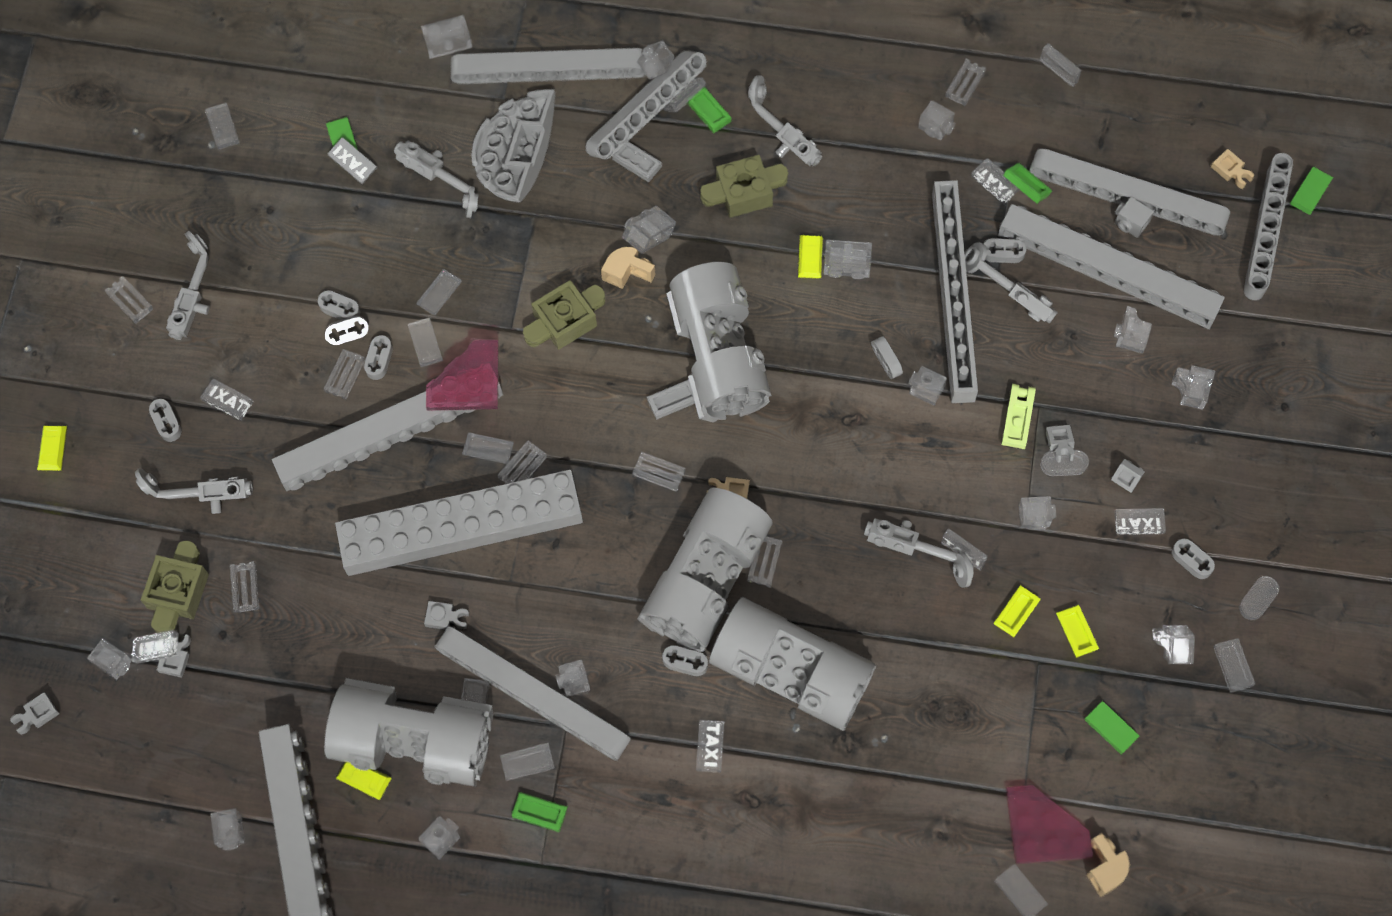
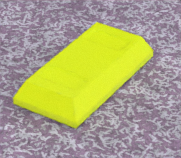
(810, 257)
(52, 448)
(1017, 611)
(1077, 631)
(369, 781)

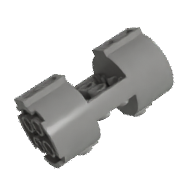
(708, 309)
(715, 549)
(792, 662)
(368, 724)

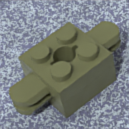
(744, 195)
(560, 306)
(175, 587)

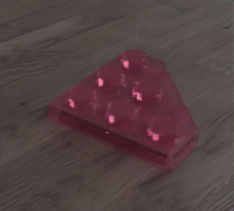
(468, 380)
(1043, 829)

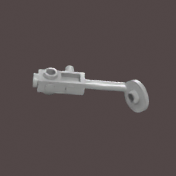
(791, 137)
(430, 166)
(189, 299)
(1038, 307)
(206, 491)
(905, 540)

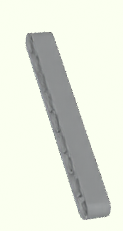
(546, 66)
(1120, 187)
(533, 693)

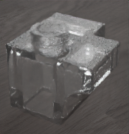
(1132, 332)
(1193, 385)
(1177, 643)

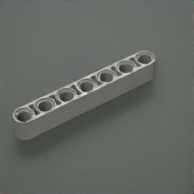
(636, 106)
(1264, 234)

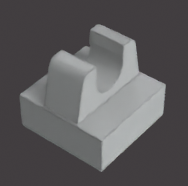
(1128, 475)

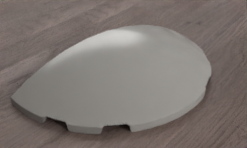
(514, 145)

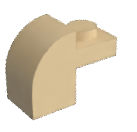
(626, 262)
(1113, 867)

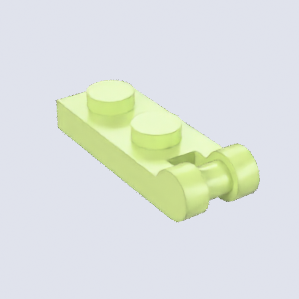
(1018, 417)

